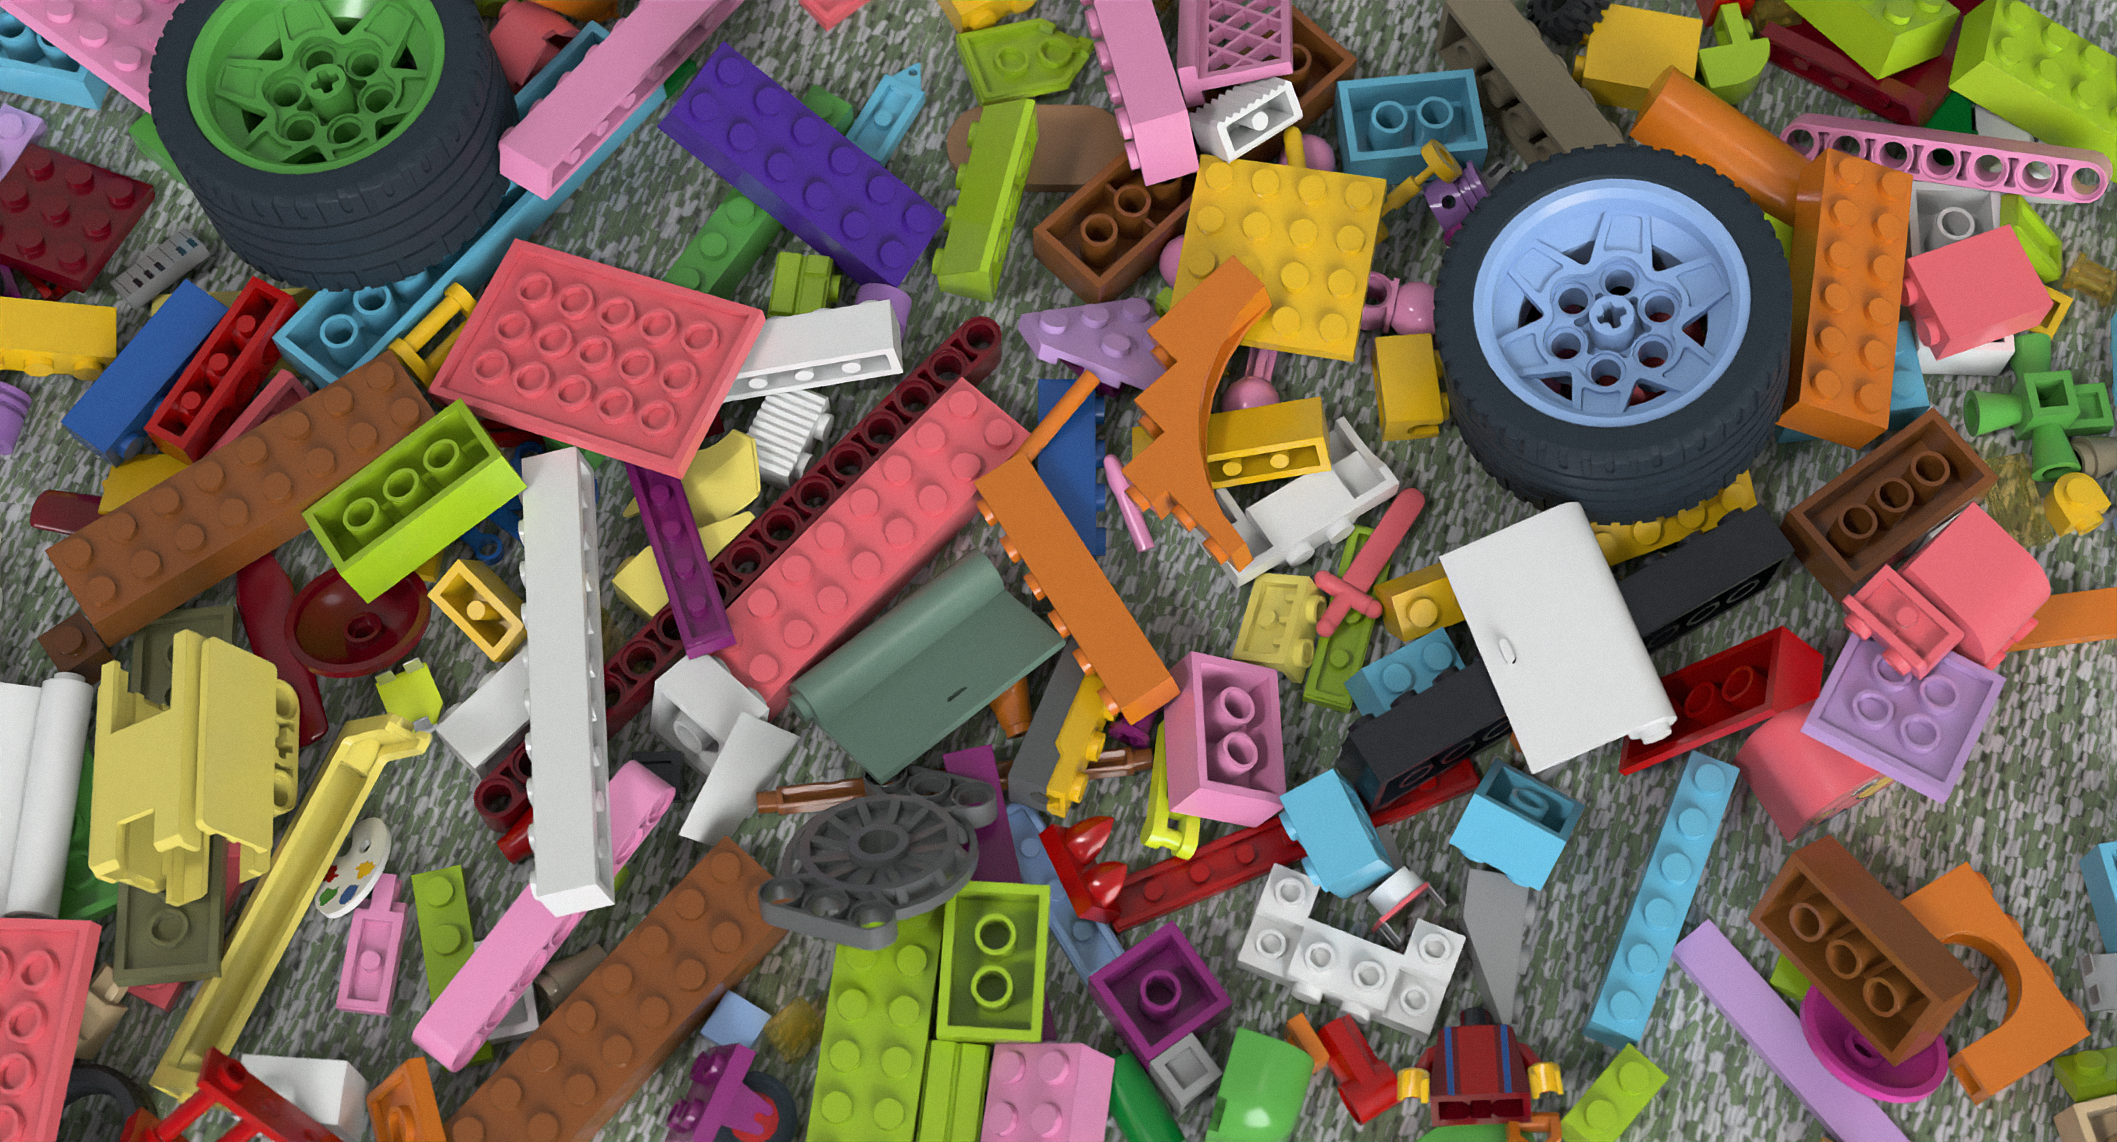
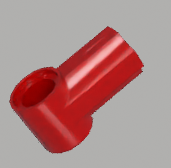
(1364, 1082)

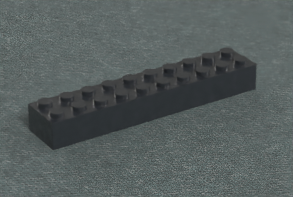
(1462, 709)

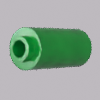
(1138, 1105)

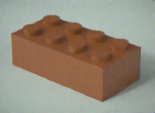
(1886, 504)
(1863, 950)

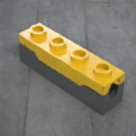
(1061, 740)

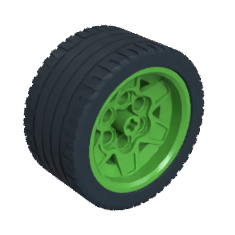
(356, 160)

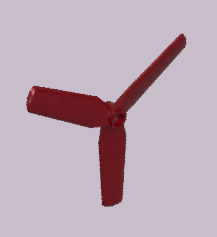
(261, 598)

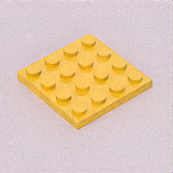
(1301, 235)

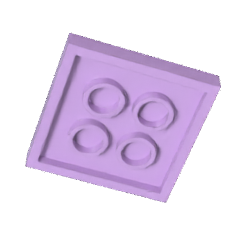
(1902, 724)

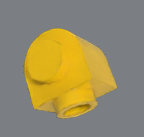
(2075, 504)

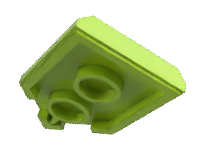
(1021, 60)

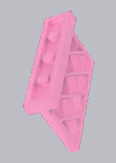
(1201, 32)

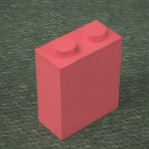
(1973, 292)

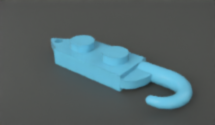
(888, 114)

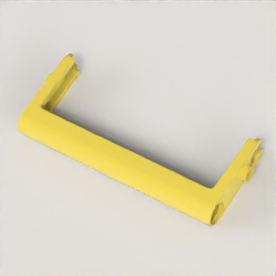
(284, 895)

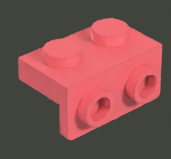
(1902, 622)

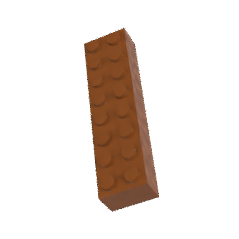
(1119, 226)
(235, 500)
(628, 1010)

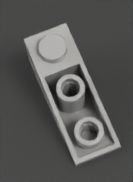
(1493, 923)

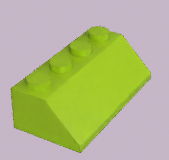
(988, 200)

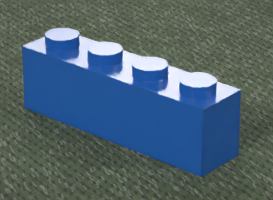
(131, 389)
(1071, 461)

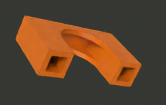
(2037, 1016)

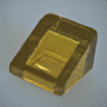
(794, 1030)

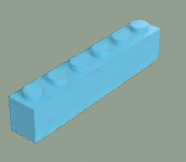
(1660, 902)

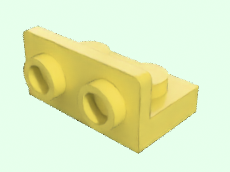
(1281, 624)

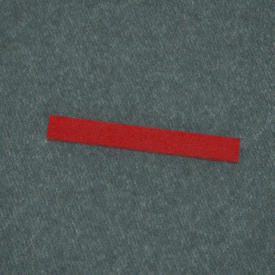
(1252, 853)

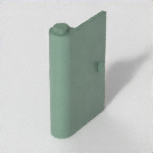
(924, 667)

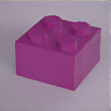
(1159, 994)

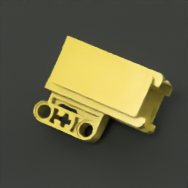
(191, 769)

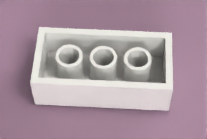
(1938, 218)

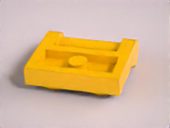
(406, 349)

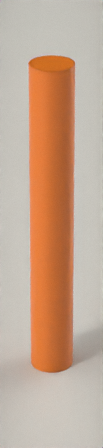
(1058, 415)

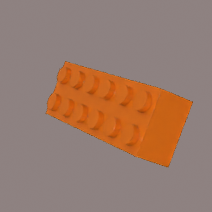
(1845, 297)

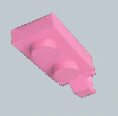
(374, 951)

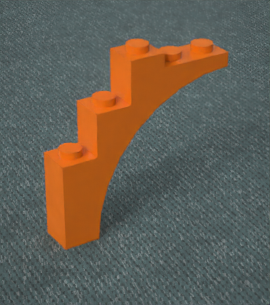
(1193, 349)

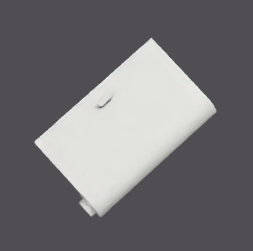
(1575, 645)
(39, 785)

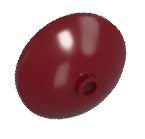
(344, 636)

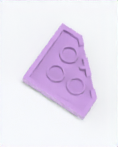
(1100, 337)

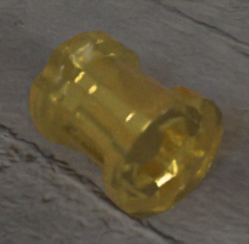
(2091, 279)

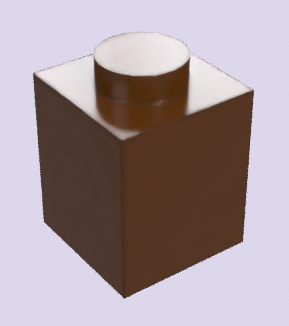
(77, 648)

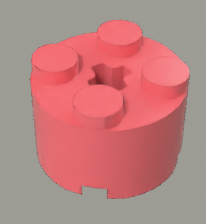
(528, 40)

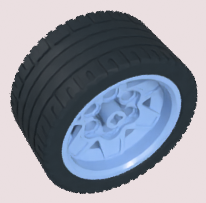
(1567, 239)

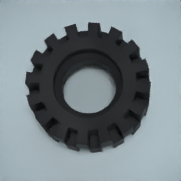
(1566, 19)

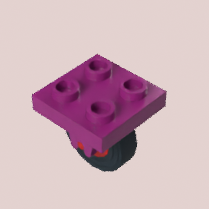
(732, 1103)

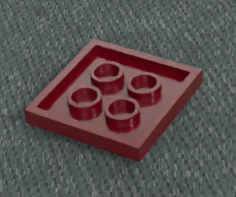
(66, 216)

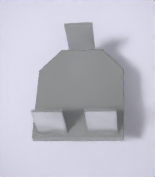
(2099, 981)

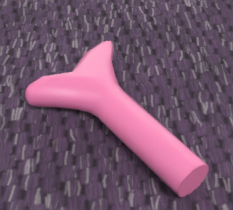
(1132, 515)

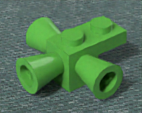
(2041, 408)

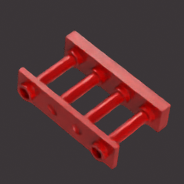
(241, 1092)

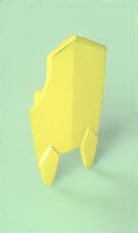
(719, 480)

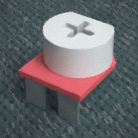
(1394, 897)

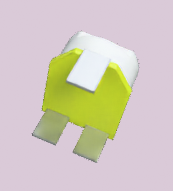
(412, 695)

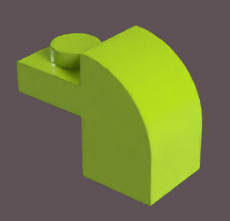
(1737, 61)

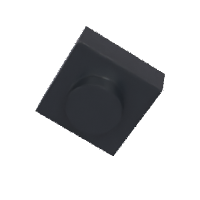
(666, 765)

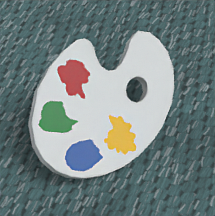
(356, 873)

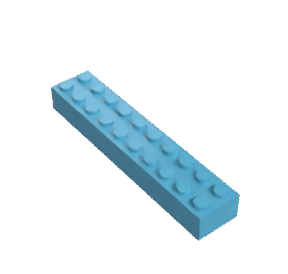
(352, 327)

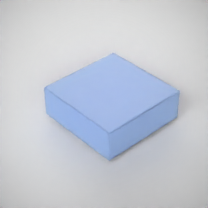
(735, 1022)

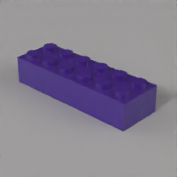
(801, 170)

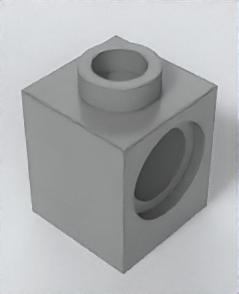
(1185, 1074)

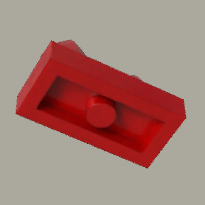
(1087, 884)

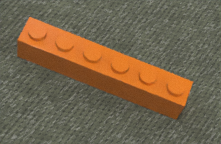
(1077, 589)

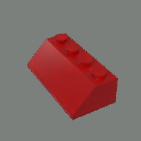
(1730, 694)

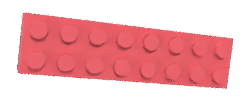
(868, 543)

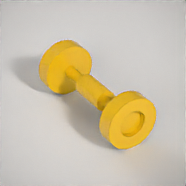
(1439, 162)

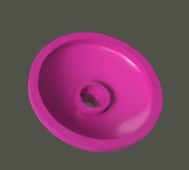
(1859, 1064)

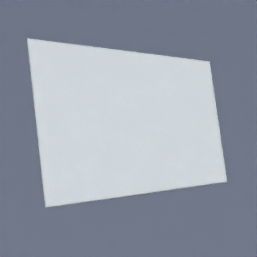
(741, 770)

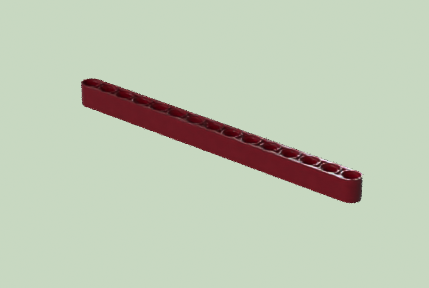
(757, 545)

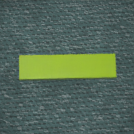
(1343, 652)

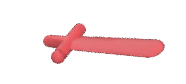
(1352, 587)

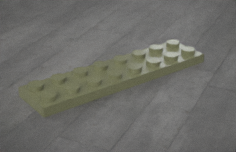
(153, 937)

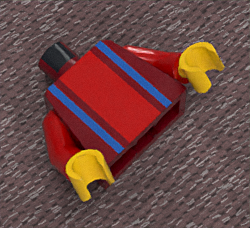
(1478, 1074)

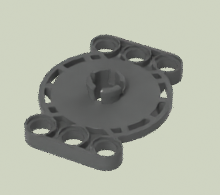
(880, 858)

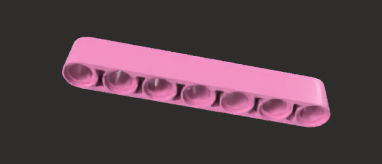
(1966, 152)
(530, 935)

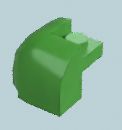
(1260, 1090)

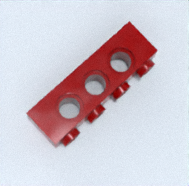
(222, 374)

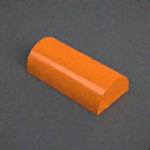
(1698, 123)

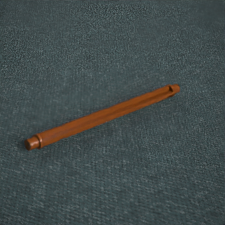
(823, 795)

